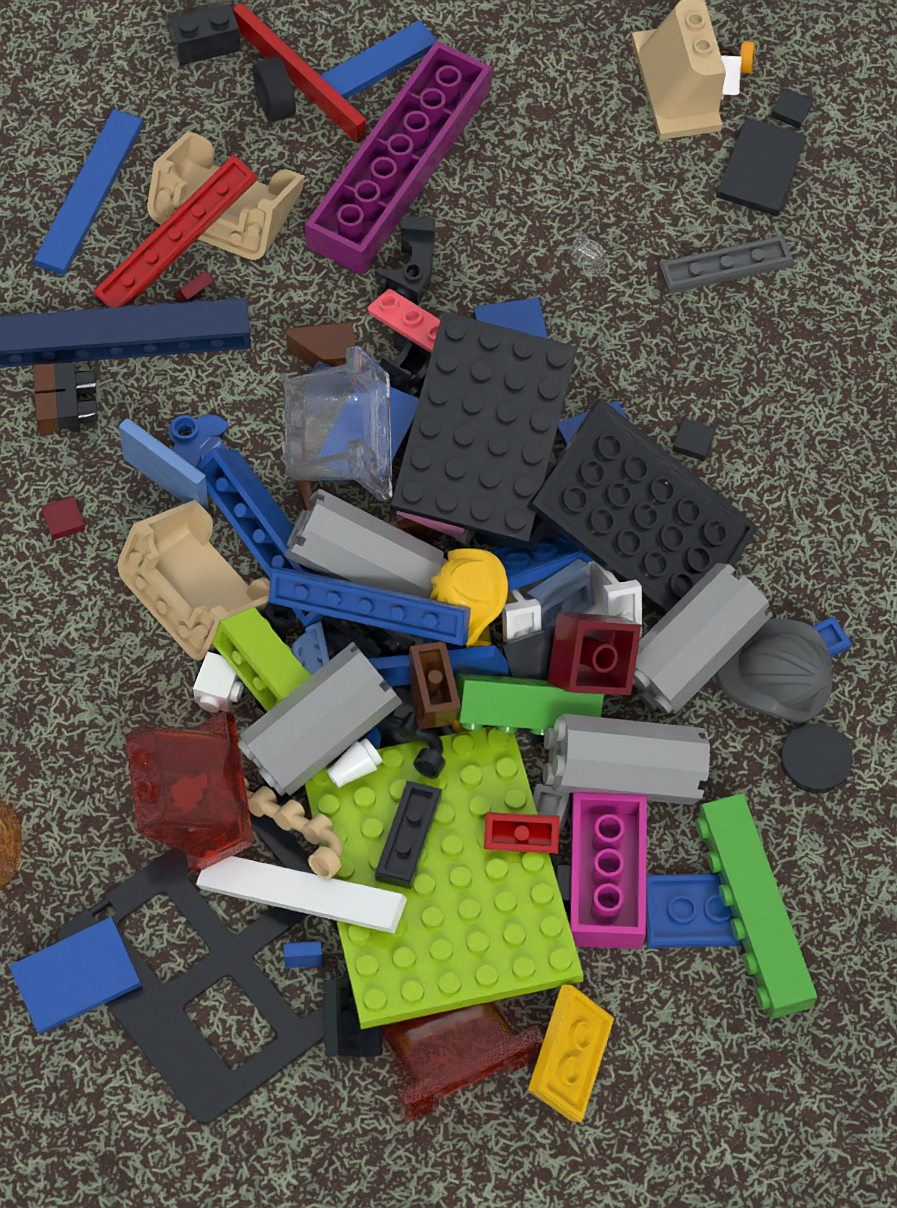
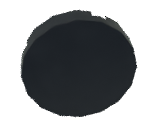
(816, 758)

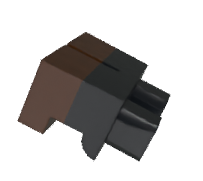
(58, 397)

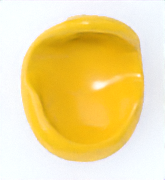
(474, 581)

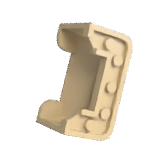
(248, 224)
(185, 577)

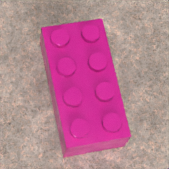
(608, 870)

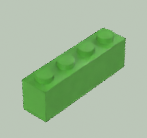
(518, 703)

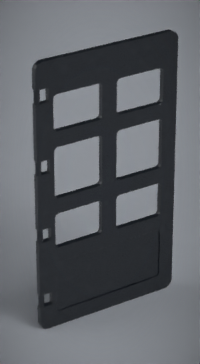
(155, 1010)

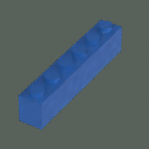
(252, 514)

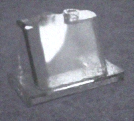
(340, 425)

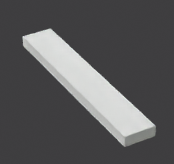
(304, 893)

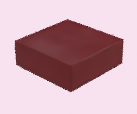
(192, 287)
(63, 518)

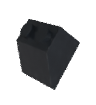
(203, 32)

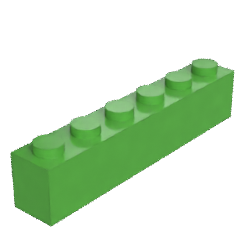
(756, 907)

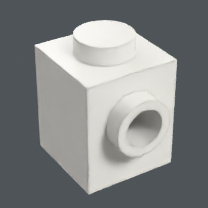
(217, 684)

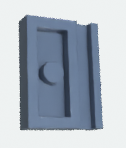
(564, 592)

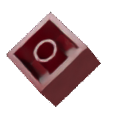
(594, 653)

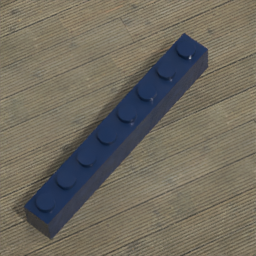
(124, 332)

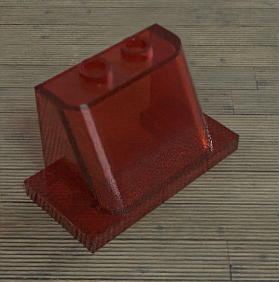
(191, 789)
(453, 1050)

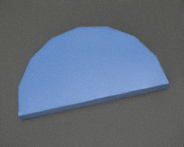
(311, 648)

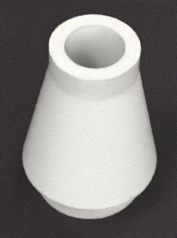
(355, 763)

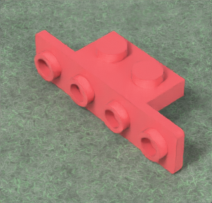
(406, 318)

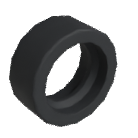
(274, 89)

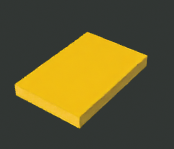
(571, 1053)

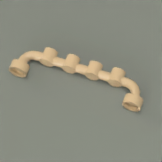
(324, 860)

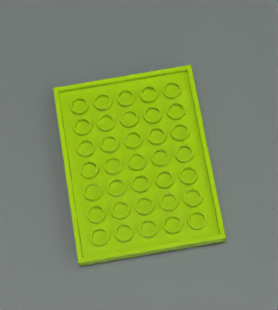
(475, 917)

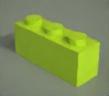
(259, 657)

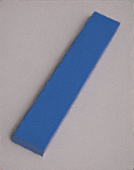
(88, 192)
(369, 605)

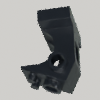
(419, 242)
(413, 359)

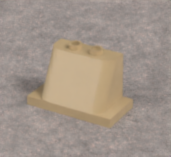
(682, 71)

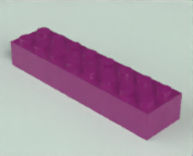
(398, 157)

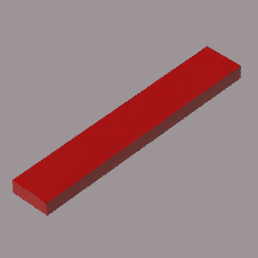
(301, 74)
(176, 234)

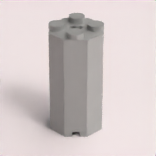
(361, 548)
(697, 638)
(318, 720)
(626, 758)

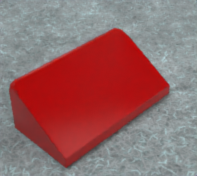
(521, 832)

